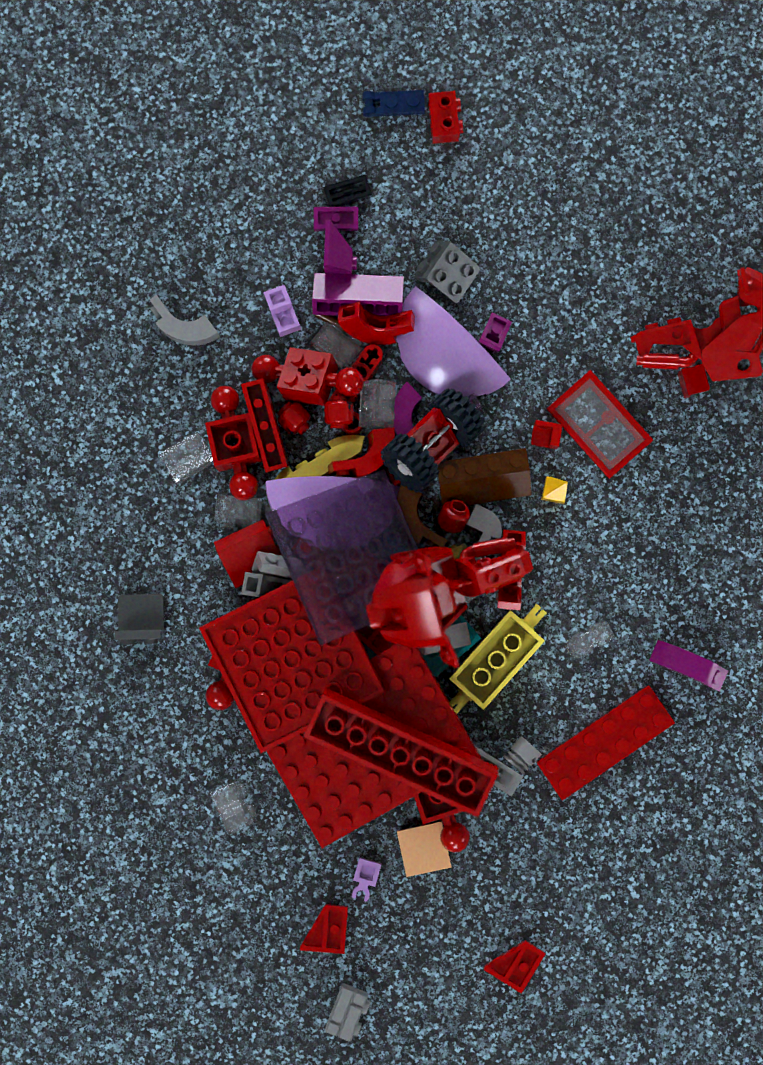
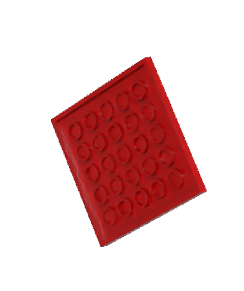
(281, 669)

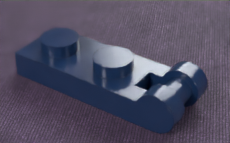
(393, 103)

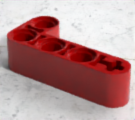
(374, 364)

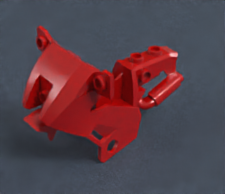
(720, 344)
(407, 589)

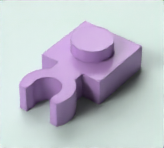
(366, 874)

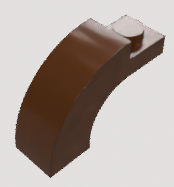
(409, 504)

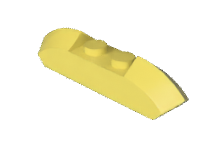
(341, 449)

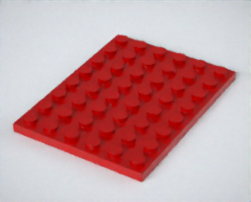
(344, 794)

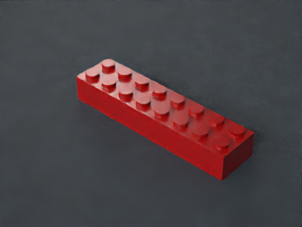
(401, 752)

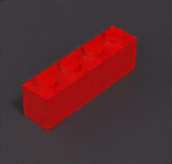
(265, 425)

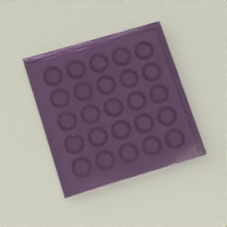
(340, 548)

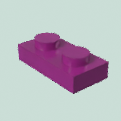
(342, 217)

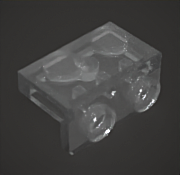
(186, 458)

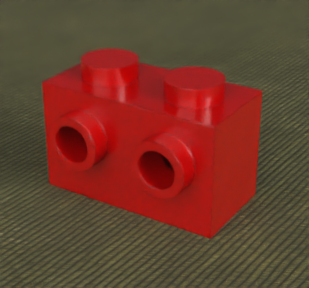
(444, 117)

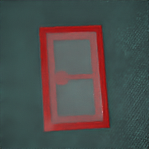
(599, 424)

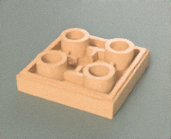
(423, 849)

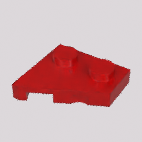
(328, 931)
(516, 965)

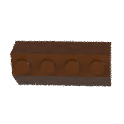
(485, 477)

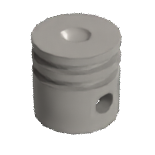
(522, 755)

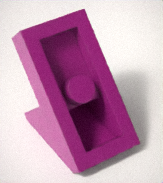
(494, 333)

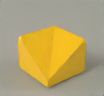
(554, 490)

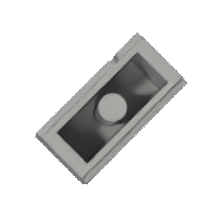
(347, 1012)

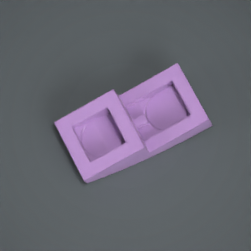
(282, 310)

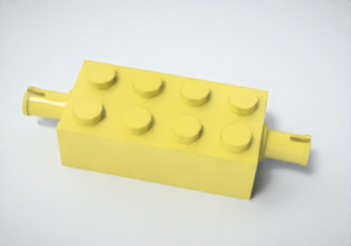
(496, 659)

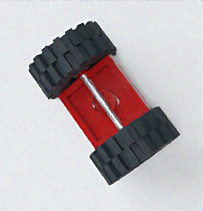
(416, 455)

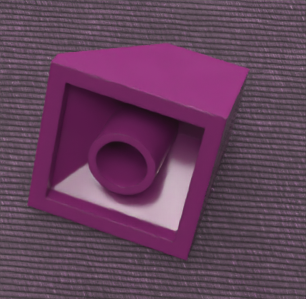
(337, 252)

